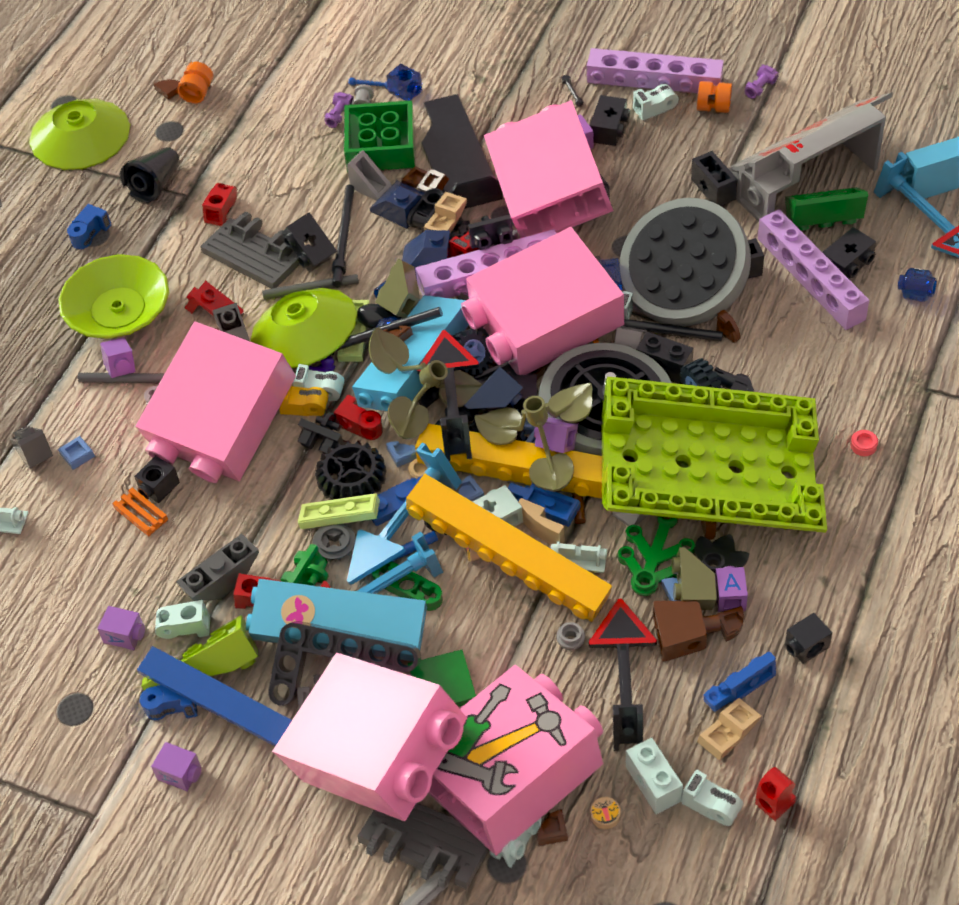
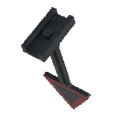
(454, 427)
(624, 630)

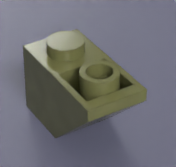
(400, 290)
(694, 580)

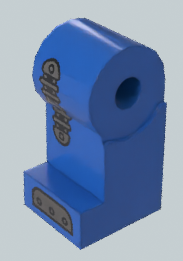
(87, 225)
(160, 701)

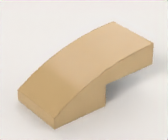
(446, 213)
(542, 527)
(729, 729)

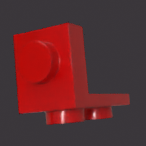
(208, 298)

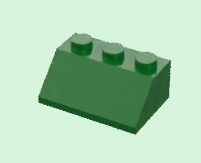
(826, 207)

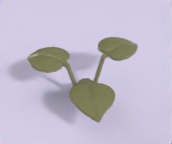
(407, 416)
(502, 425)

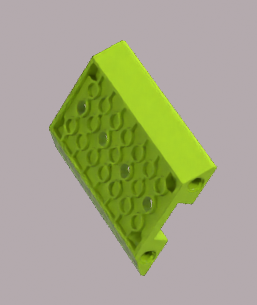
(710, 433)

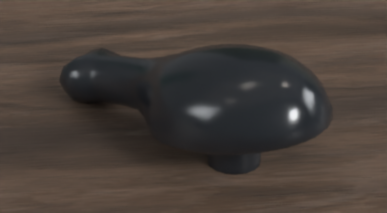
(371, 314)

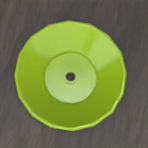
(79, 134)
(113, 296)
(306, 325)

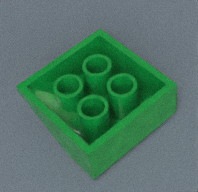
(383, 132)

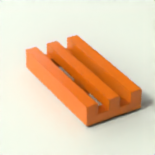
(128, 500)

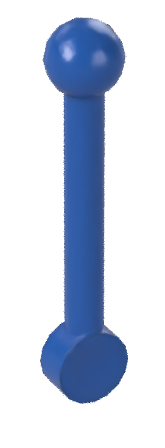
(352, 81)

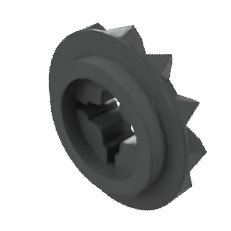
(334, 532)

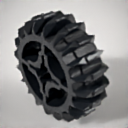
(349, 464)

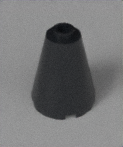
(149, 174)

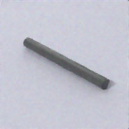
(327, 283)
(128, 378)

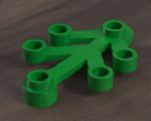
(653, 556)

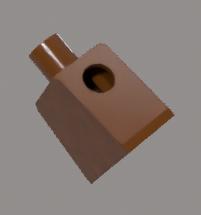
(682, 627)

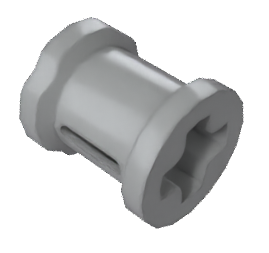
(361, 93)

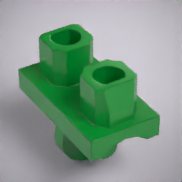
(309, 568)

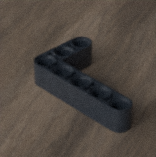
(337, 638)

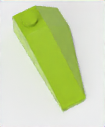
(224, 651)

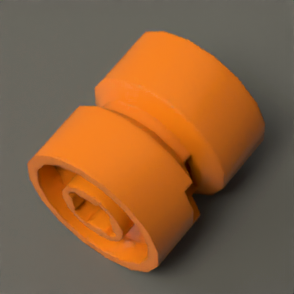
(195, 82)
(722, 96)

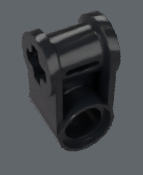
(424, 209)

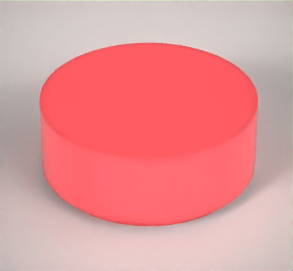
(864, 443)

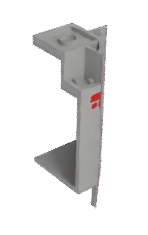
(779, 165)

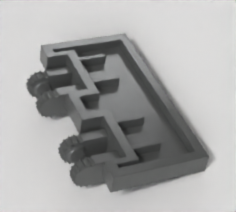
(251, 252)
(426, 841)

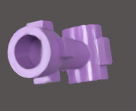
(765, 74)
(339, 101)

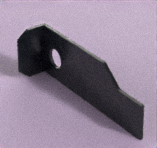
(457, 153)

